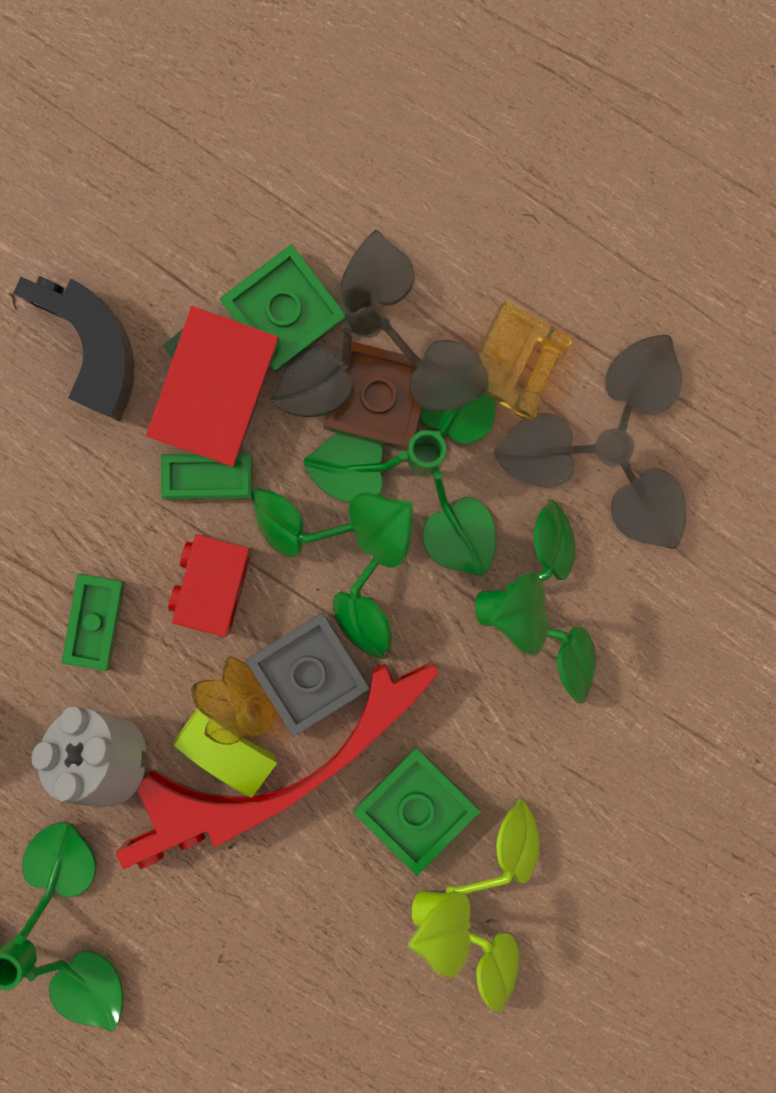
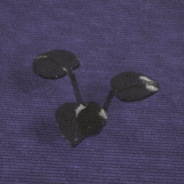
(378, 275)
(541, 449)

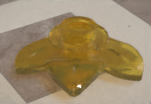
(228, 703)

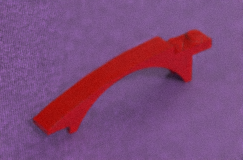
(184, 813)

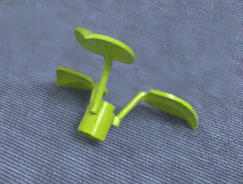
(445, 916)

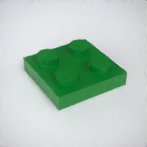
(286, 302)
(416, 810)

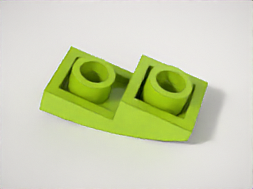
(237, 765)

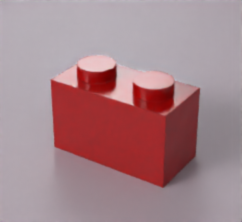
(210, 585)

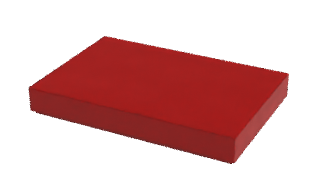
(212, 386)

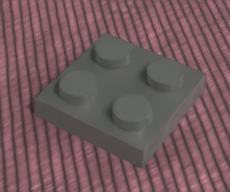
(307, 674)

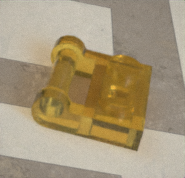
(506, 354)

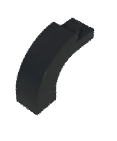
(108, 358)

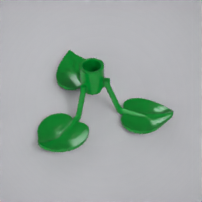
(381, 530)
(459, 536)
(522, 607)
(89, 987)

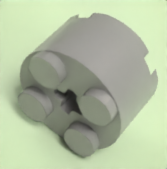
(90, 758)

